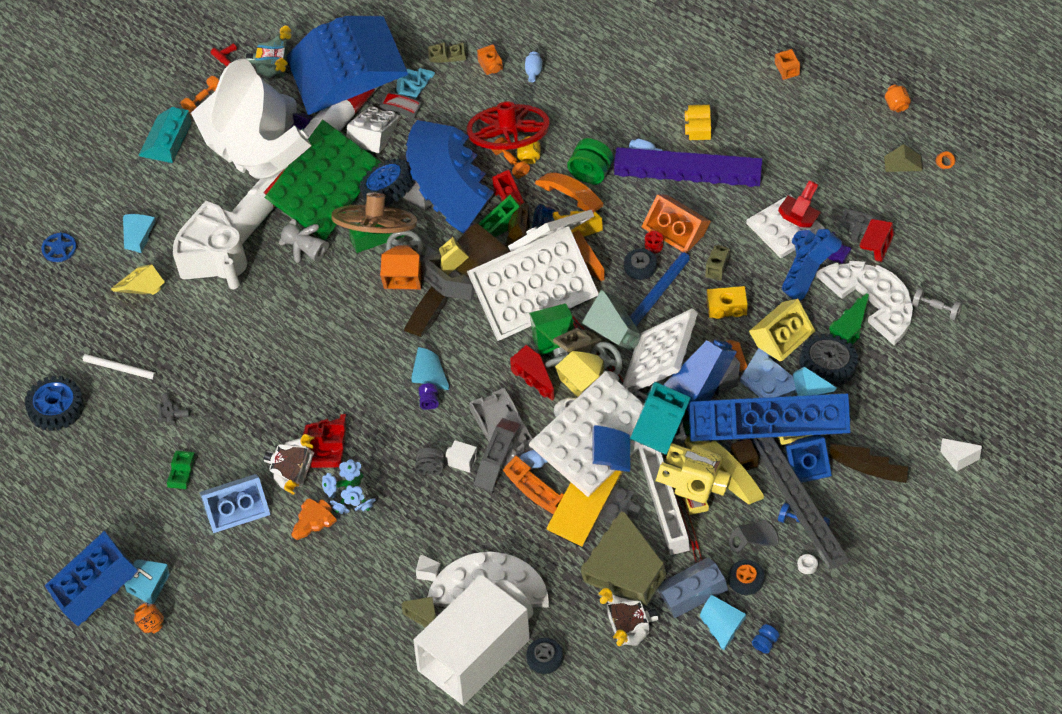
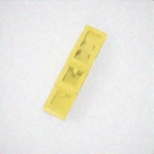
(740, 481)

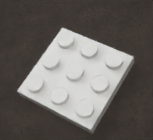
(777, 231)

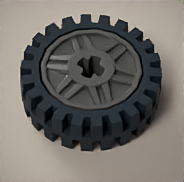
(829, 358)

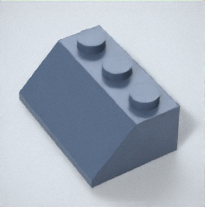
(692, 587)

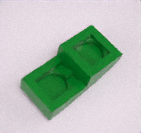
(180, 469)

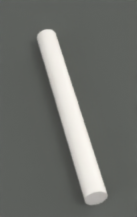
(119, 366)

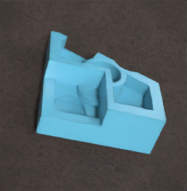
(414, 83)
(136, 231)
(429, 369)

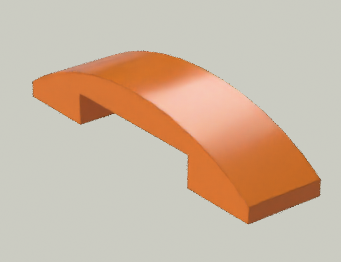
(586, 197)
(531, 485)

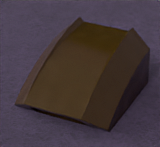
(518, 225)

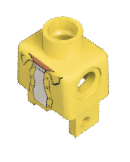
(698, 474)

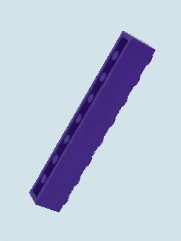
(688, 166)

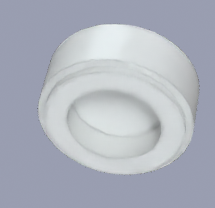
(807, 564)

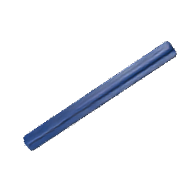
(659, 288)

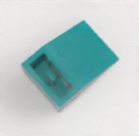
(660, 418)

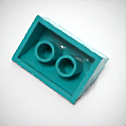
(166, 135)

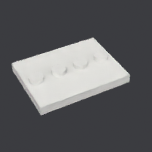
(551, 227)

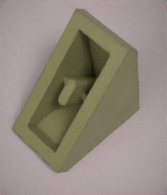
(903, 160)
(420, 610)

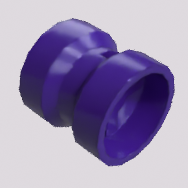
(428, 394)

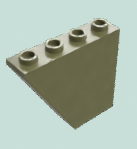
(624, 563)

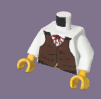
(291, 462)
(627, 618)

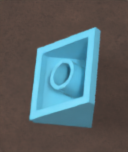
(809, 383)

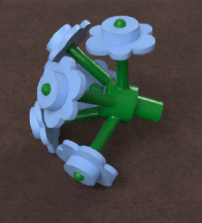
(353, 492)

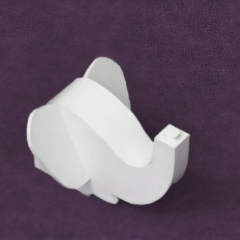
(250, 122)

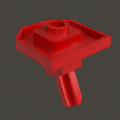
(799, 210)

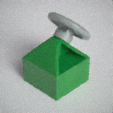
(546, 326)

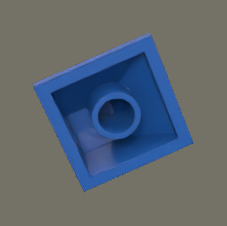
(809, 458)

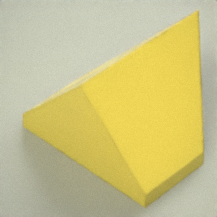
(451, 256)

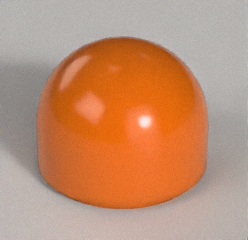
(945, 154)

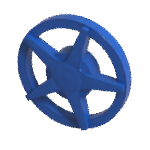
(58, 247)

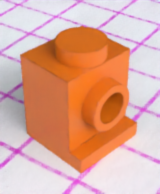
(489, 59)
(787, 64)

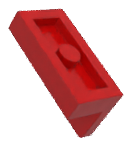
(878, 238)

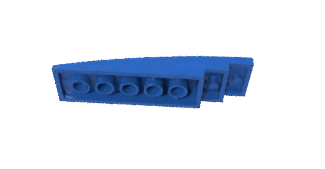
(769, 417)

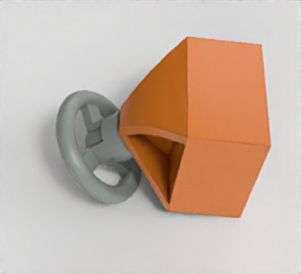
(401, 264)

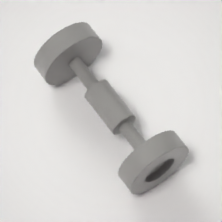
(919, 297)

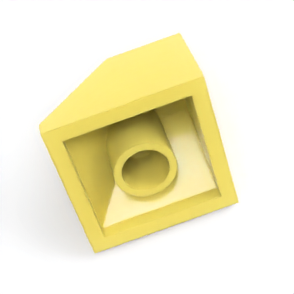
(140, 281)

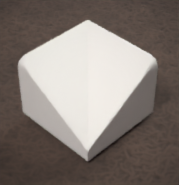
(427, 568)

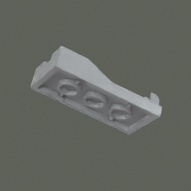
(492, 410)

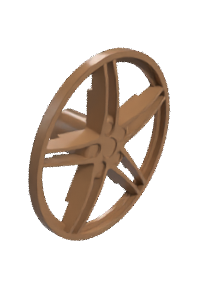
(374, 213)

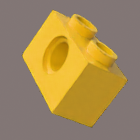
(726, 302)

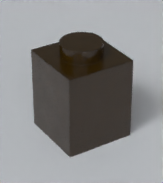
(745, 454)

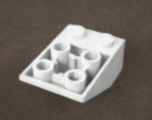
(372, 128)

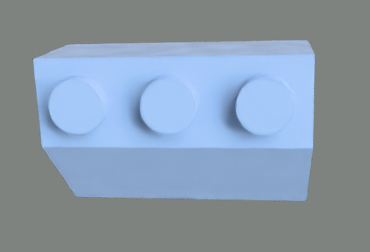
(235, 503)

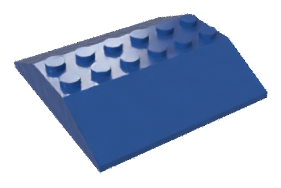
(344, 60)

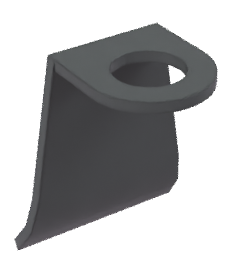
(758, 533)

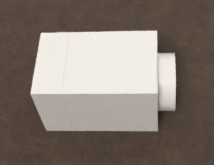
(474, 637)

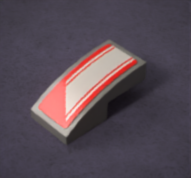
(400, 103)

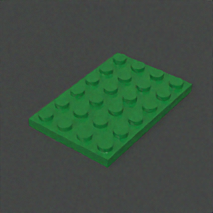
(322, 179)

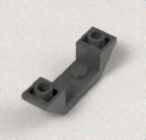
(457, 287)
(495, 454)

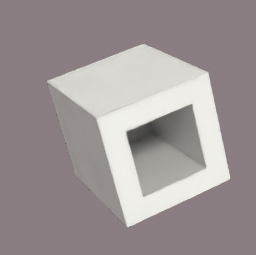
(461, 456)

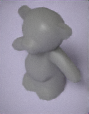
(302, 241)

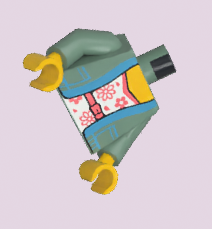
(271, 56)

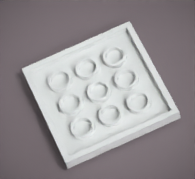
(660, 351)

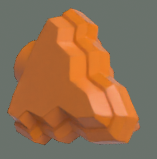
(313, 517)

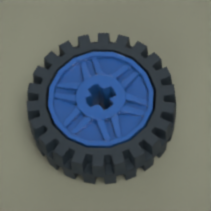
(390, 179)

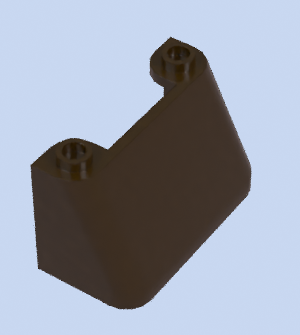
(479, 247)

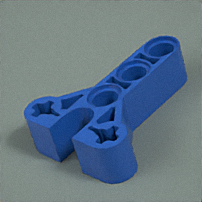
(810, 253)

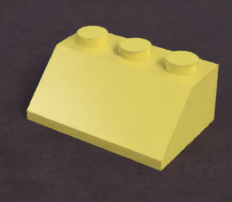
(783, 330)

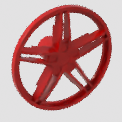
(508, 122)

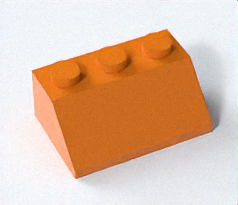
(676, 222)

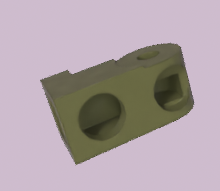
(717, 262)

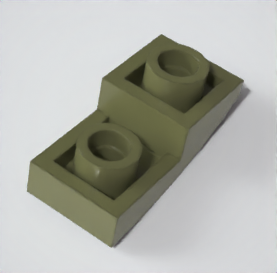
(441, 53)

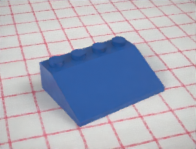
(91, 578)

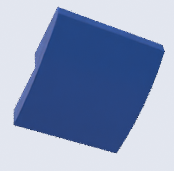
(611, 448)

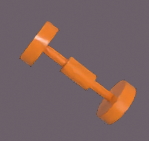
(190, 105)
(521, 168)

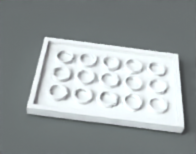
(530, 280)
(568, 438)

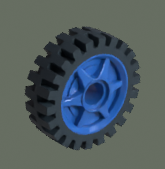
(41, 401)

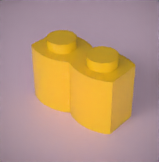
(698, 122)

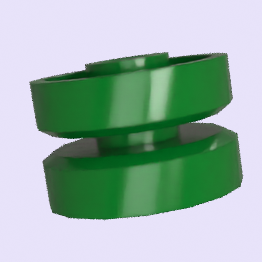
(590, 161)

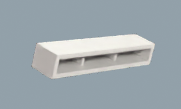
(664, 502)

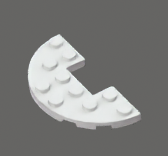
(884, 292)
(493, 566)

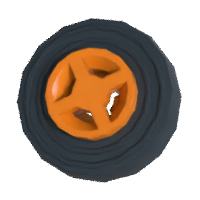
(740, 572)

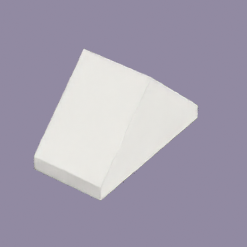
(960, 453)

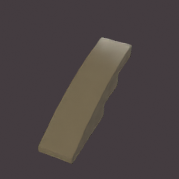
(579, 340)

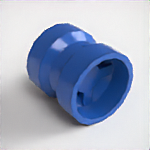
(765, 639)

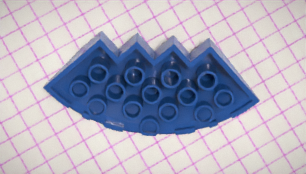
(446, 172)

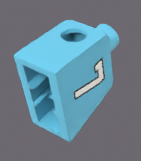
(148, 580)

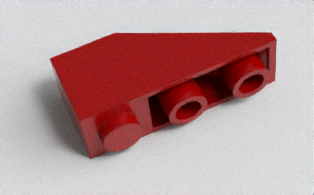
(531, 368)

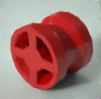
(650, 239)

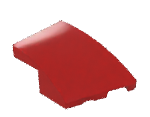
(327, 442)

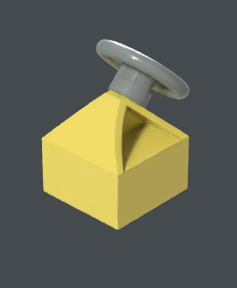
(582, 369)

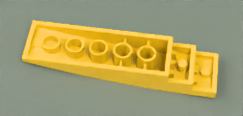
(579, 513)

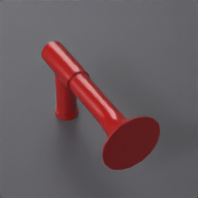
(221, 55)

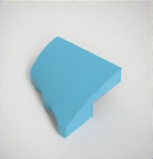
(722, 620)

